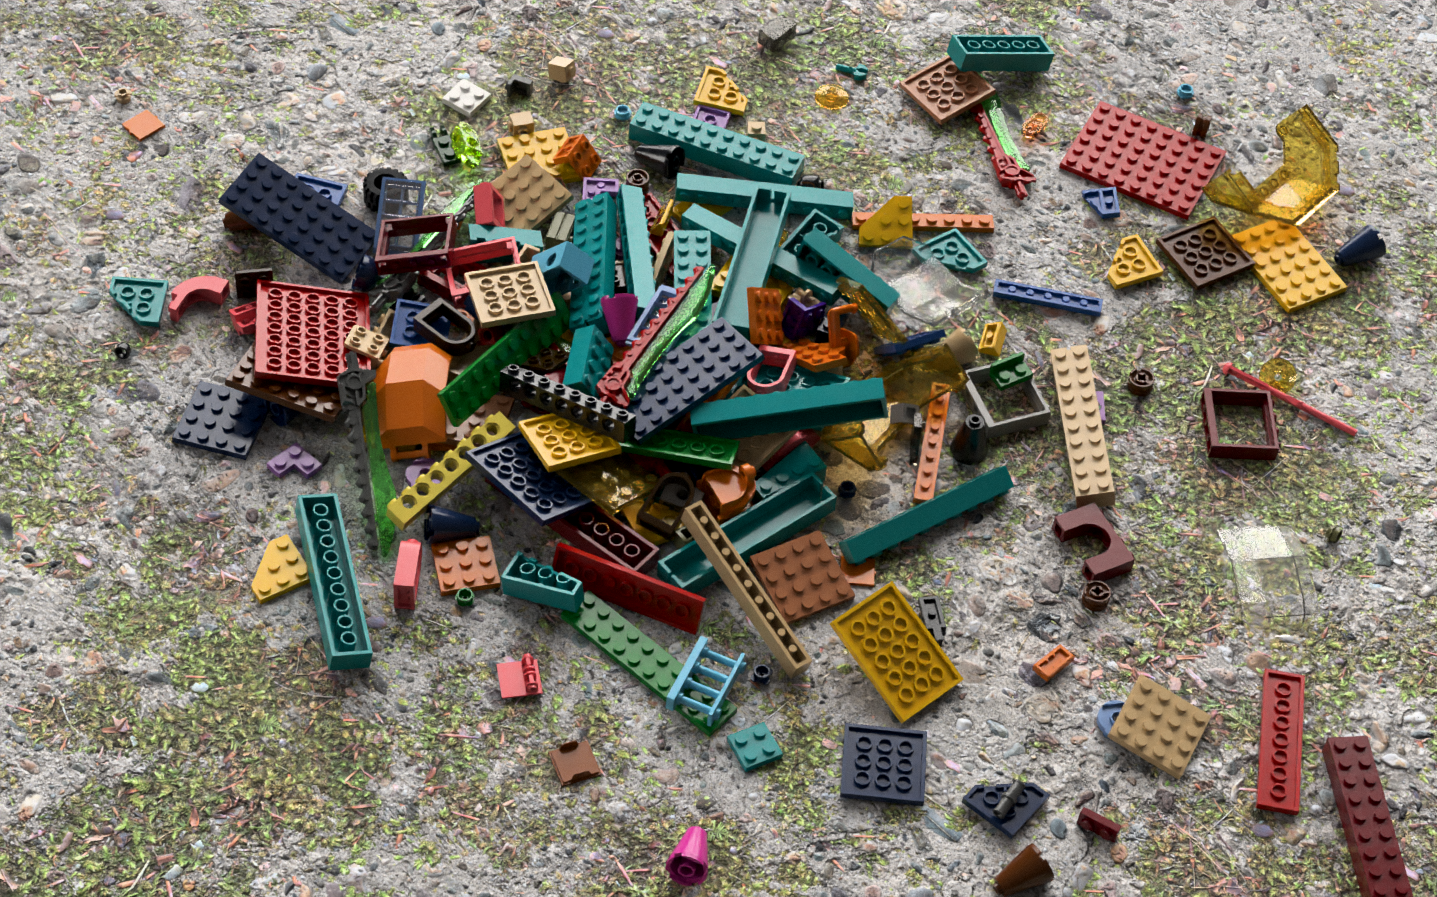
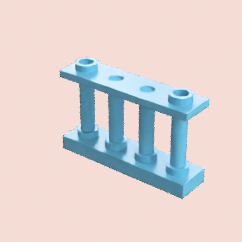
(693, 666)

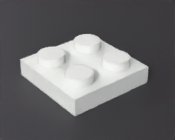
(466, 98)

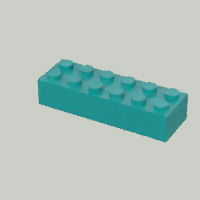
(1000, 53)
(831, 258)

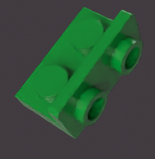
(1010, 371)

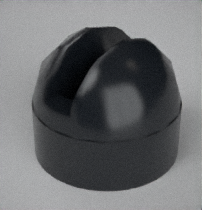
(120, 348)

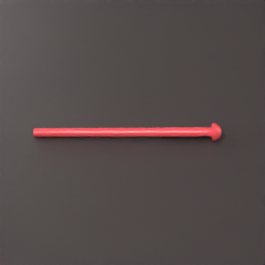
(1229, 369)

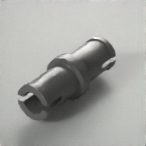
(1009, 799)

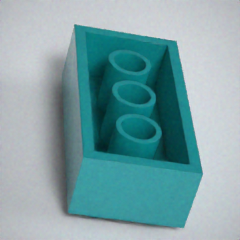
(588, 360)

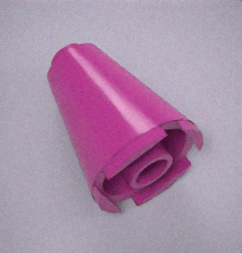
(620, 315)
(689, 858)

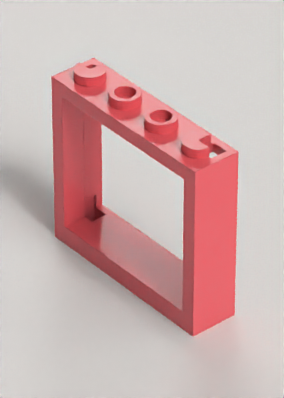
(476, 253)

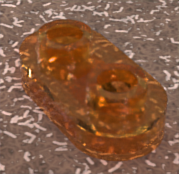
(1034, 125)

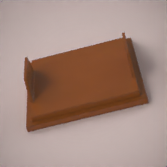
(574, 762)

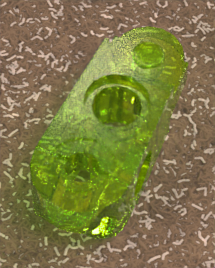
(466, 144)

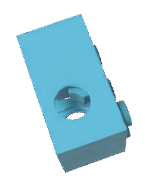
(563, 265)

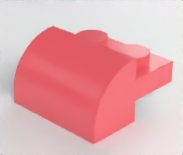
(244, 318)

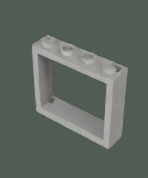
(1008, 426)

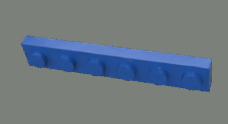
(1047, 297)

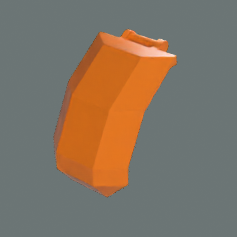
(409, 400)

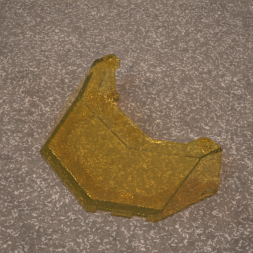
(1297, 186)
(914, 380)

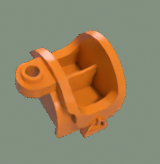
(728, 491)

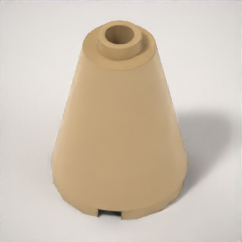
(962, 346)

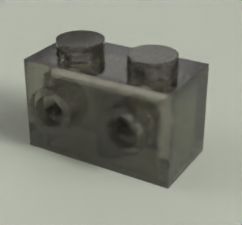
(777, 33)

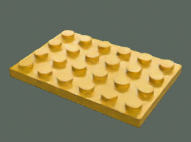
(1289, 265)
(896, 652)

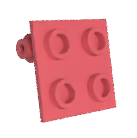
(519, 678)

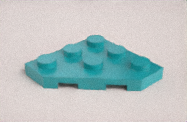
(956, 252)
(140, 298)

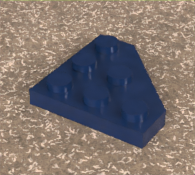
(985, 799)

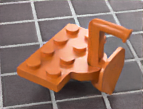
(839, 351)

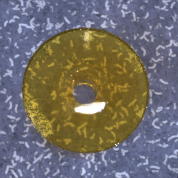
(831, 96)
(1282, 367)

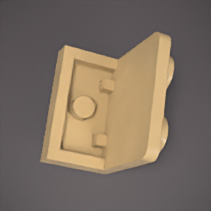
(367, 344)

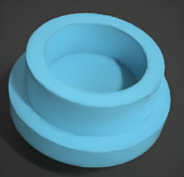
(1185, 91)
(622, 112)

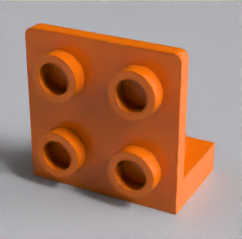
(579, 154)

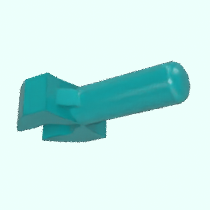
(859, 72)

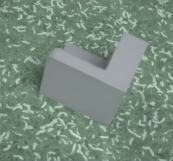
(903, 413)

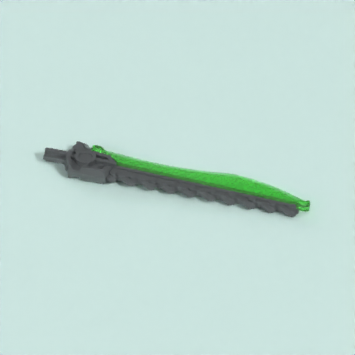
(398, 284)
(352, 397)

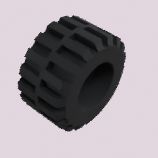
(372, 185)

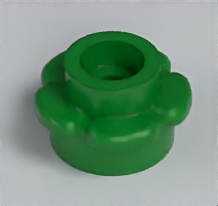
(465, 593)

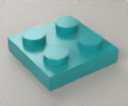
(754, 746)

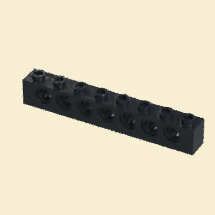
(567, 403)

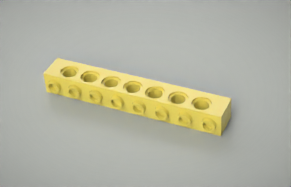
(403, 516)

